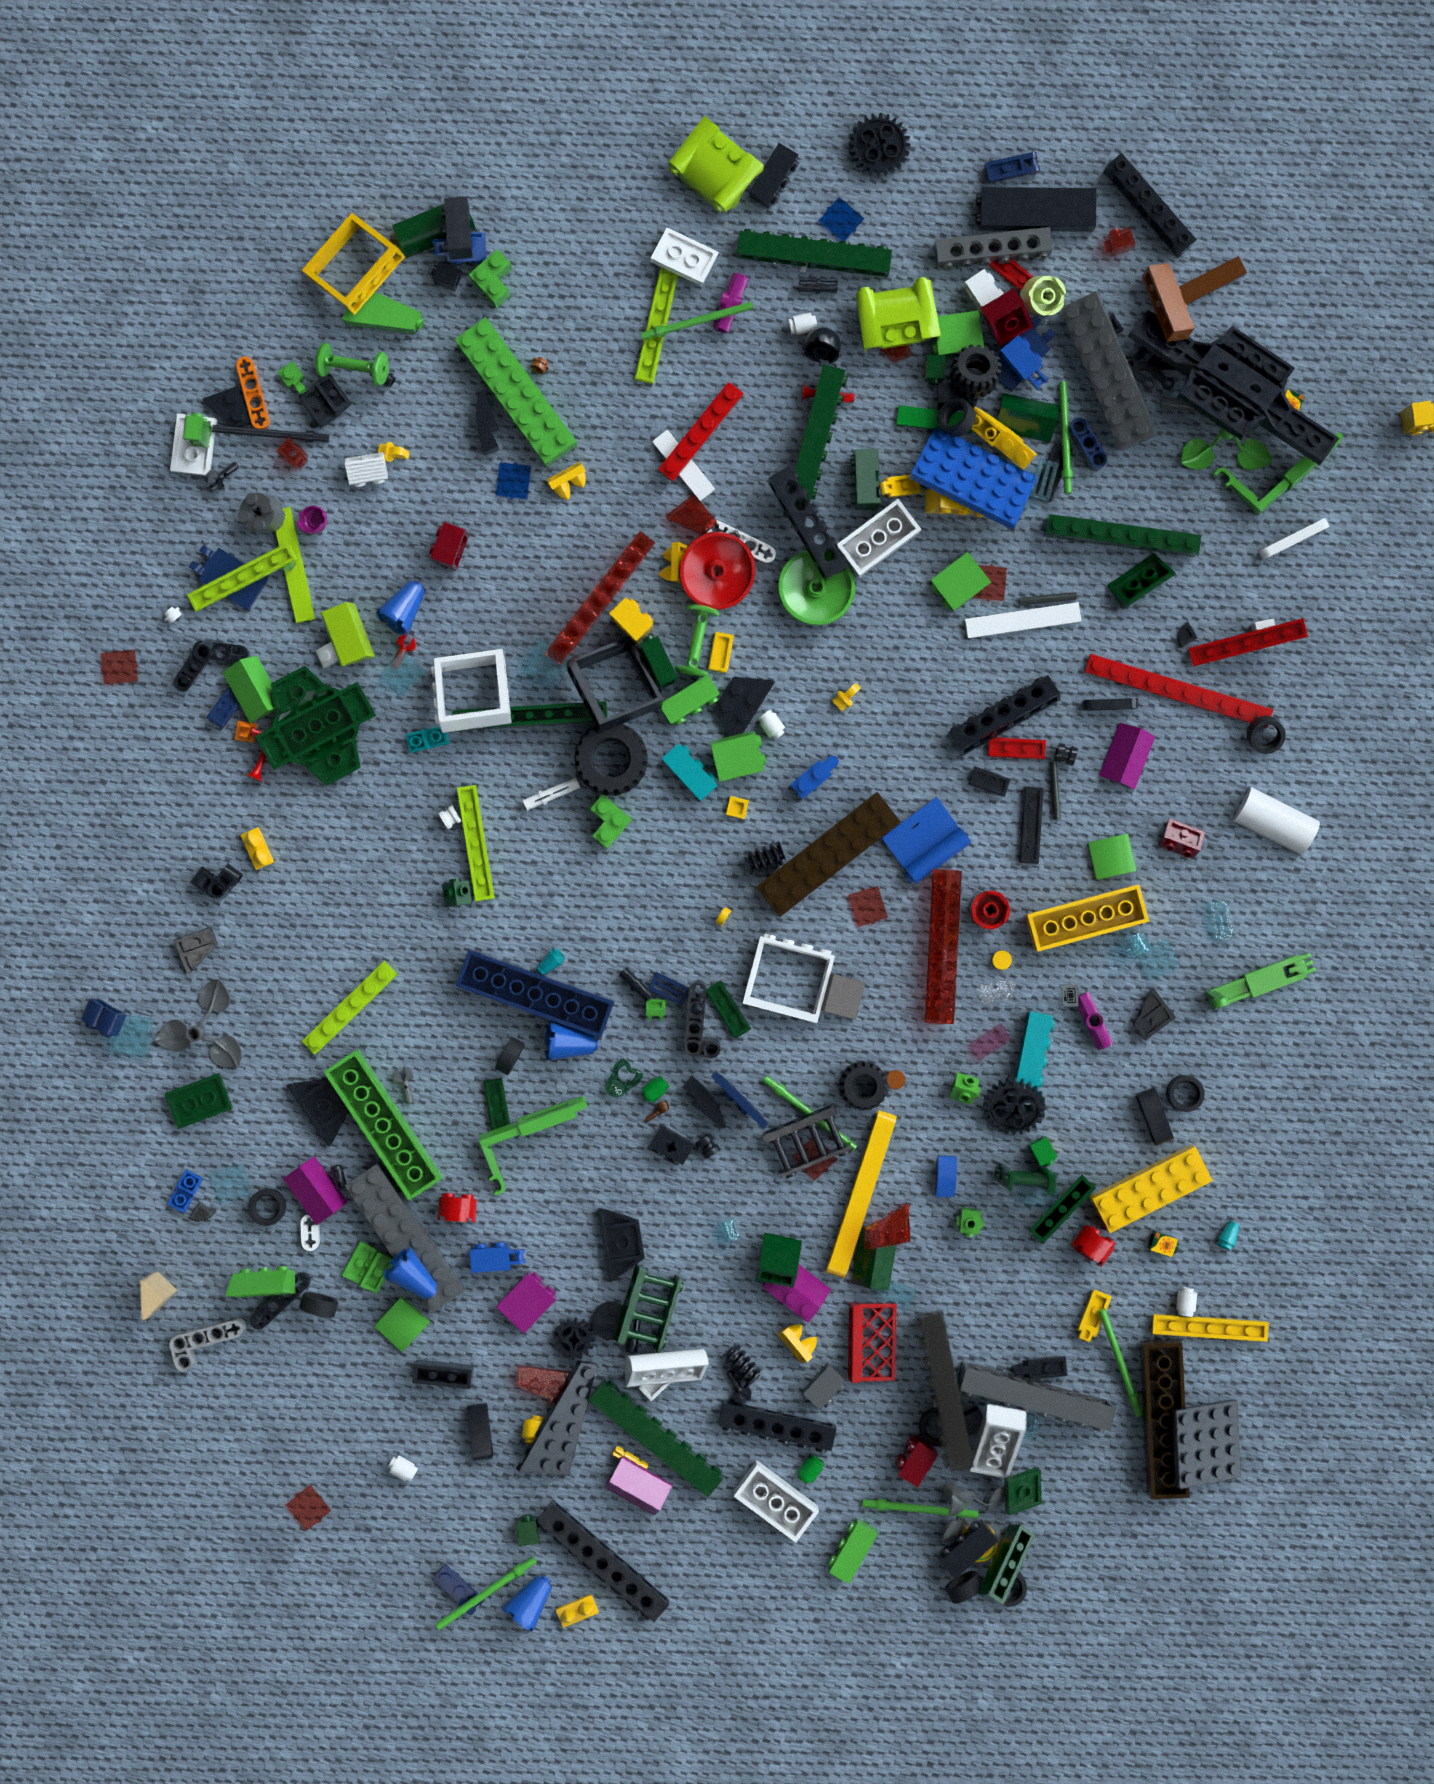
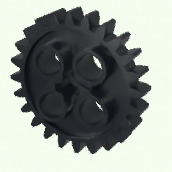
(861, 148)
(1028, 1114)

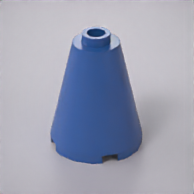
(402, 607)
(567, 1042)
(411, 1274)
(529, 1602)

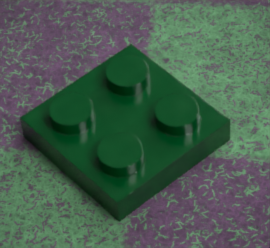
(1022, 1491)

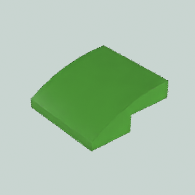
(1112, 856)
(367, 1266)
(402, 1323)

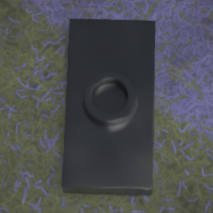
(989, 781)

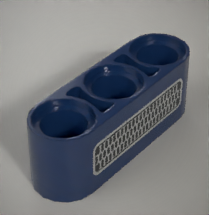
(1087, 434)

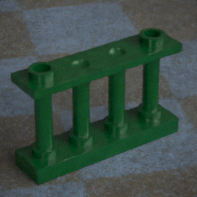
(1041, 1177)
(635, 1295)

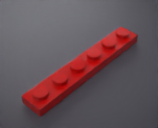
(700, 432)
(1248, 642)

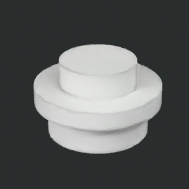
(172, 614)

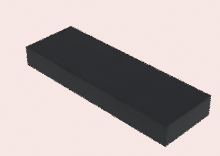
(1055, 456)

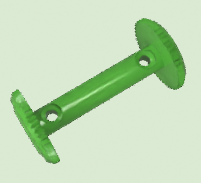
(325, 360)
(697, 640)

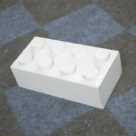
(878, 538)
(998, 1441)
(776, 1501)

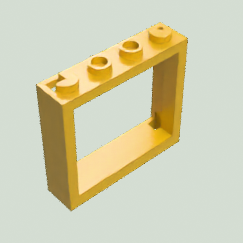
(371, 280)

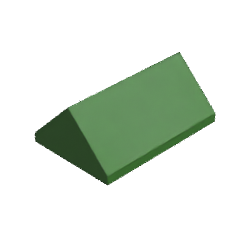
(251, 687)

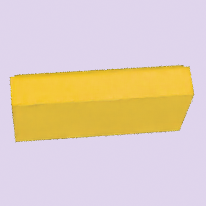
(721, 652)

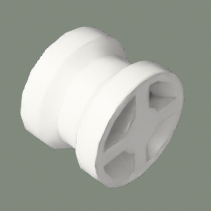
(450, 817)

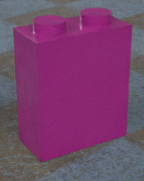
(527, 1301)

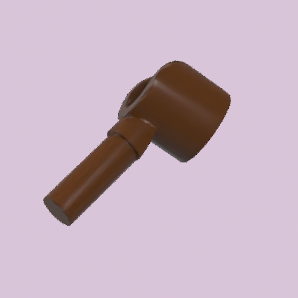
(662, 1106)

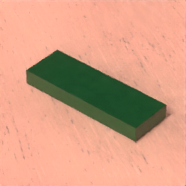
(728, 1009)
(496, 1103)

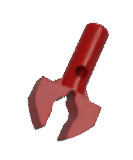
(400, 641)

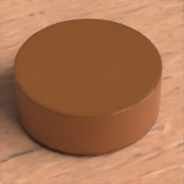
(896, 1079)

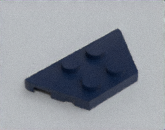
(743, 1104)

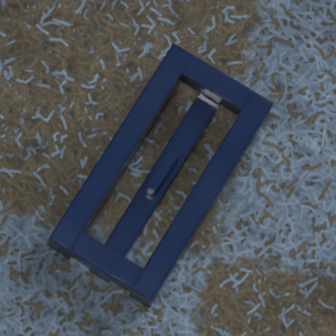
(655, 981)

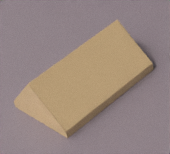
(154, 1294)

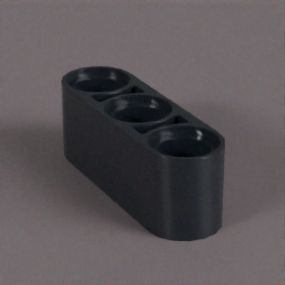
(188, 672)
(1154, 1116)
(480, 1431)

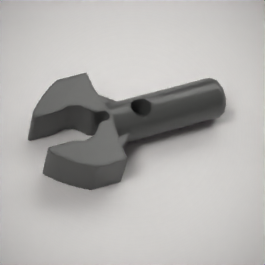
(405, 1084)

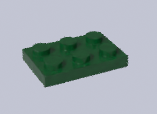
(199, 1100)

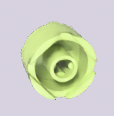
(1045, 304)

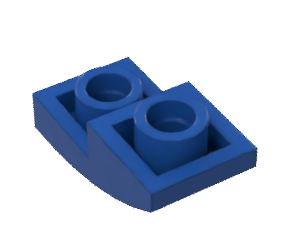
(946, 1176)
(185, 1191)

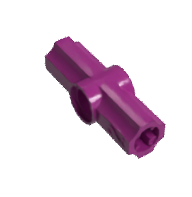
(731, 298)
(1098, 1032)

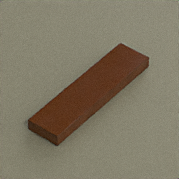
(1212, 280)

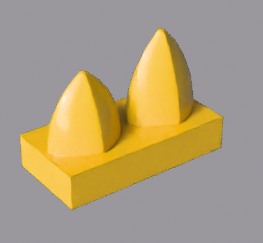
(559, 481)
(672, 554)
(257, 848)
(801, 1349)
(577, 1610)

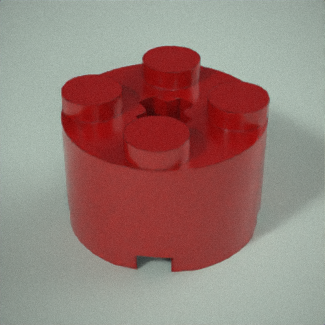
(998, 904)
(457, 1208)
(1092, 1245)

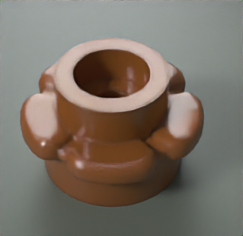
(539, 365)

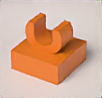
(242, 731)

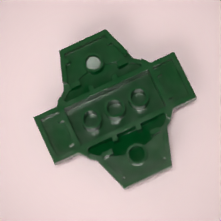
(315, 725)

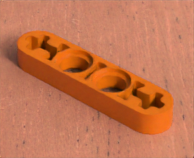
(250, 394)

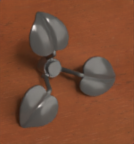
(177, 1037)
(959, 1500)

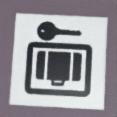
(1070, 995)

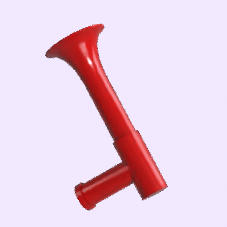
(807, 392)
(256, 772)

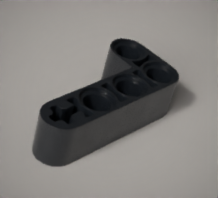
(692, 1017)

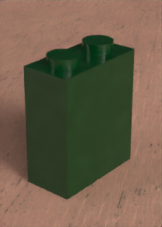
(659, 661)
(779, 1260)

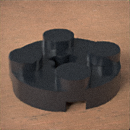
(600, 1316)

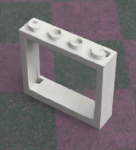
(474, 719)
(805, 949)

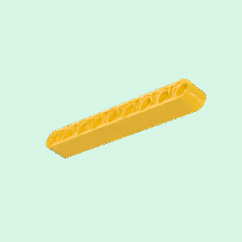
(861, 1194)

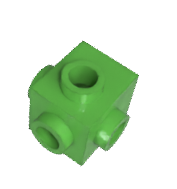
(965, 1088)
(966, 1215)

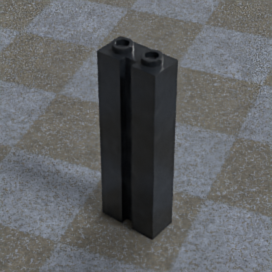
(1036, 208)

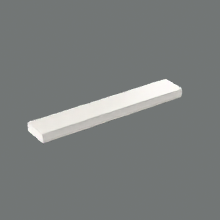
(1023, 620)

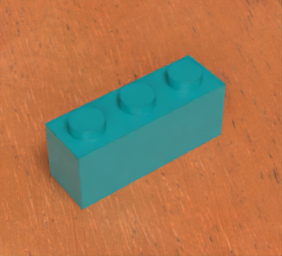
(690, 771)

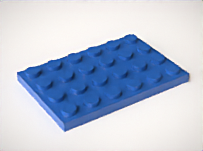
(974, 478)

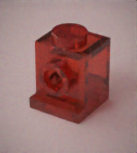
(287, 448)

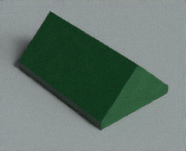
(1028, 417)
(1140, 580)
(873, 1266)

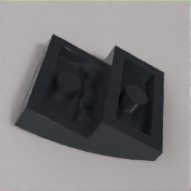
(325, 401)

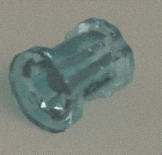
(729, 1230)

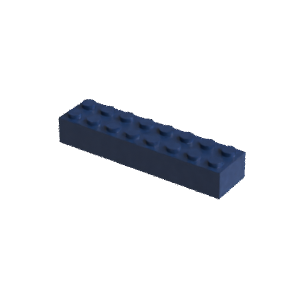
(535, 993)

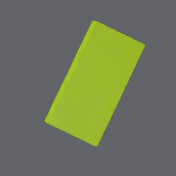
(347, 634)

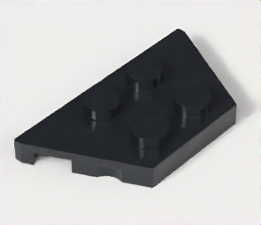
(741, 702)
(321, 1106)
(621, 1242)

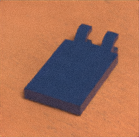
(1037, 344)
(221, 564)

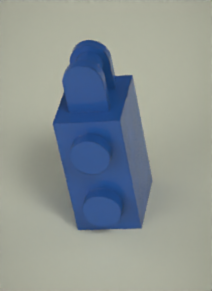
(479, 249)
(1023, 361)
(814, 777)
(494, 1258)

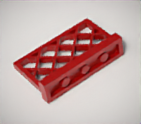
(855, 1338)

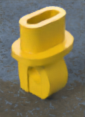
(391, 452)
(843, 700)

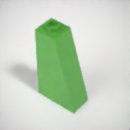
(385, 314)

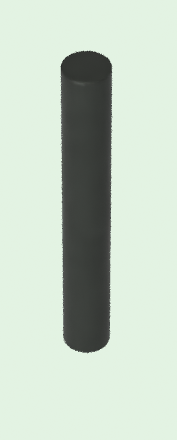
(1048, 598)
(1054, 790)

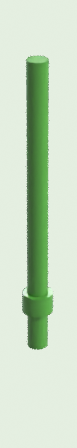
(661, 330)
(1066, 473)
(780, 1090)
(1132, 1396)
(883, 1504)
(518, 1570)

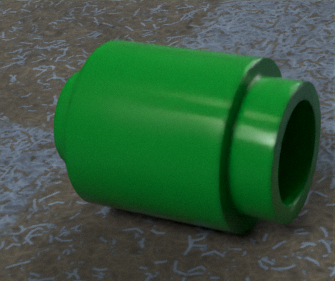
(655, 1089)
(810, 1469)

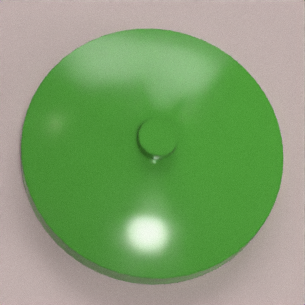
(810, 597)

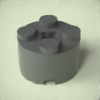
(261, 513)

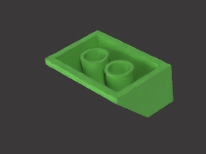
(262, 1283)

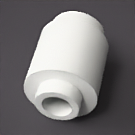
(802, 323)
(771, 725)
(1186, 1301)
(402, 1468)

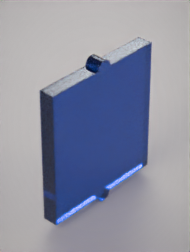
(841, 219)
(513, 480)

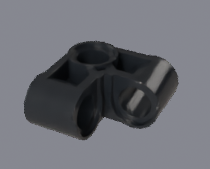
(208, 881)

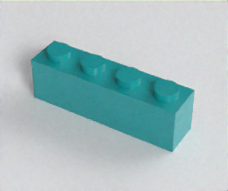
(1034, 1047)

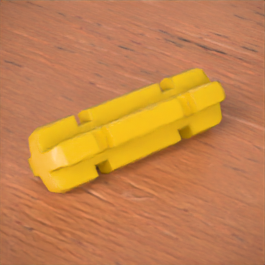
(618, 1453)

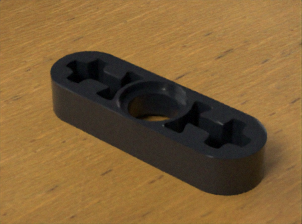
(235, 648)
(1110, 704)

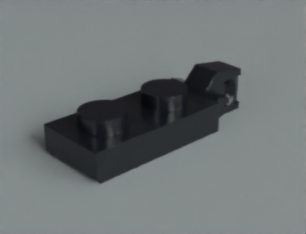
(1042, 1367)

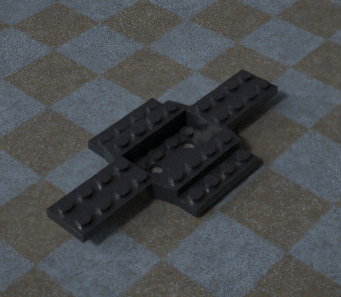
(1247, 366)

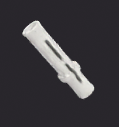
(530, 802)

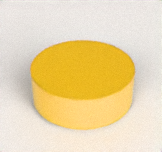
(723, 916)
(1001, 960)

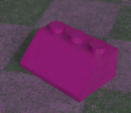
(805, 1297)

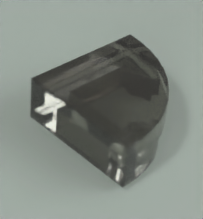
(201, 1213)

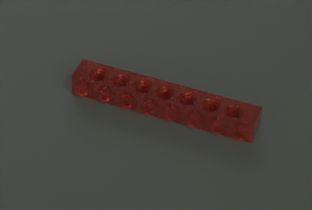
(600, 598)
(943, 946)

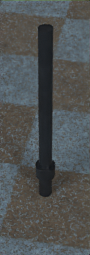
(309, 436)

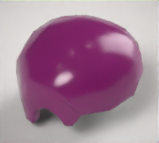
(312, 520)

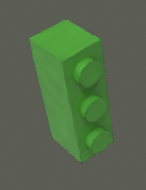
(690, 700)
(852, 1550)

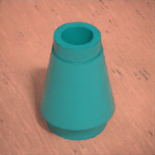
(551, 961)
(1228, 1236)

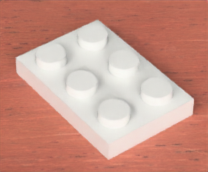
(684, 256)
(189, 458)

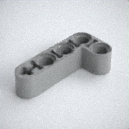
(208, 1338)

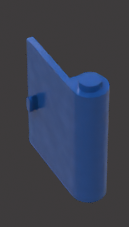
(928, 843)

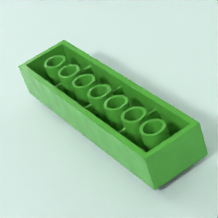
(516, 392)
(383, 1124)

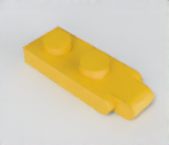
(899, 486)
(1091, 1320)

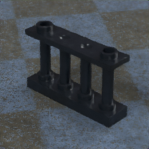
(792, 1128)

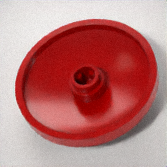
(717, 570)

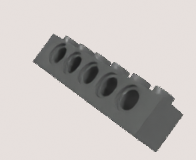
(1040, 237)

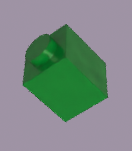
(1043, 1151)

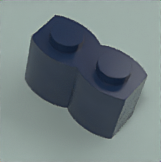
(103, 1017)

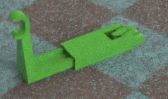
(1289, 480)
(1260, 981)
(527, 1125)

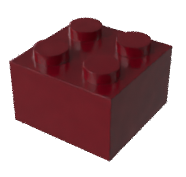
(1006, 317)
(449, 546)
(915, 1460)

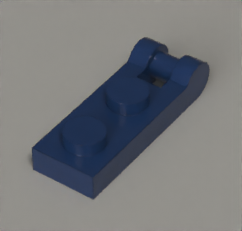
(1011, 167)
(455, 1586)

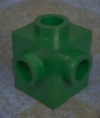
(456, 893)

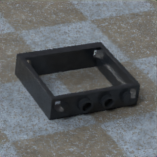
(648, 680)

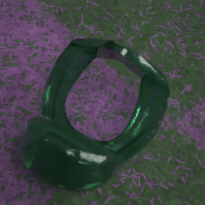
(615, 1086)

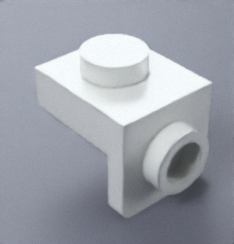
(327, 655)

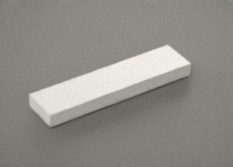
(691, 473)

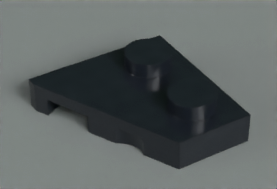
(229, 407)

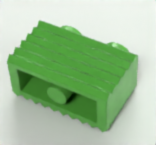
(196, 430)

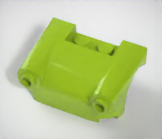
(714, 166)
(897, 315)

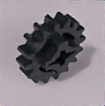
(566, 1338)

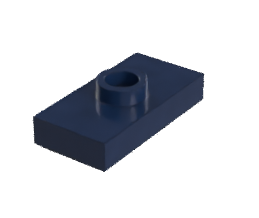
(224, 709)

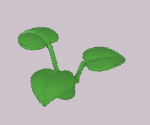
(1251, 457)

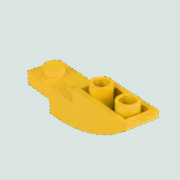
(1003, 438)

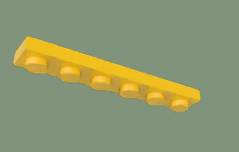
(1209, 1327)

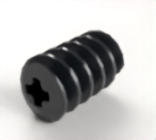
(764, 858)
(741, 1365)

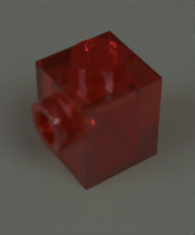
(1119, 241)

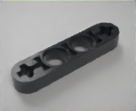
(281, 1301)

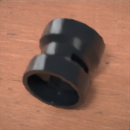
(1064, 754)
(711, 1149)

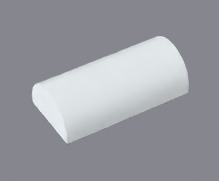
(1276, 821)
(665, 1367)

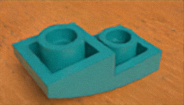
(427, 739)

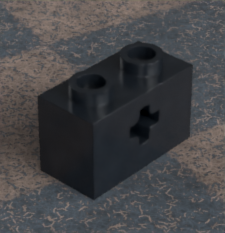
(683, 1146)

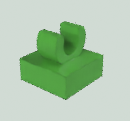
(655, 1007)

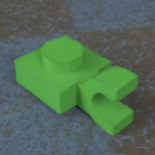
(292, 377)

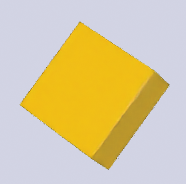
(737, 807)

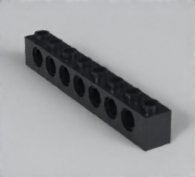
(556, 1512)

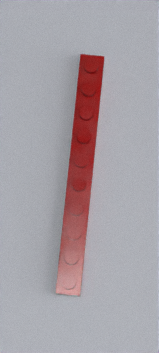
(1175, 689)

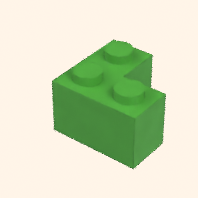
(488, 277)
(614, 819)

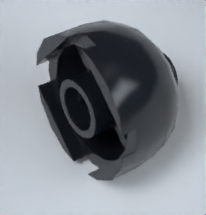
(822, 344)

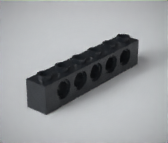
(1149, 205)
(816, 551)
(1016, 715)
(769, 1417)

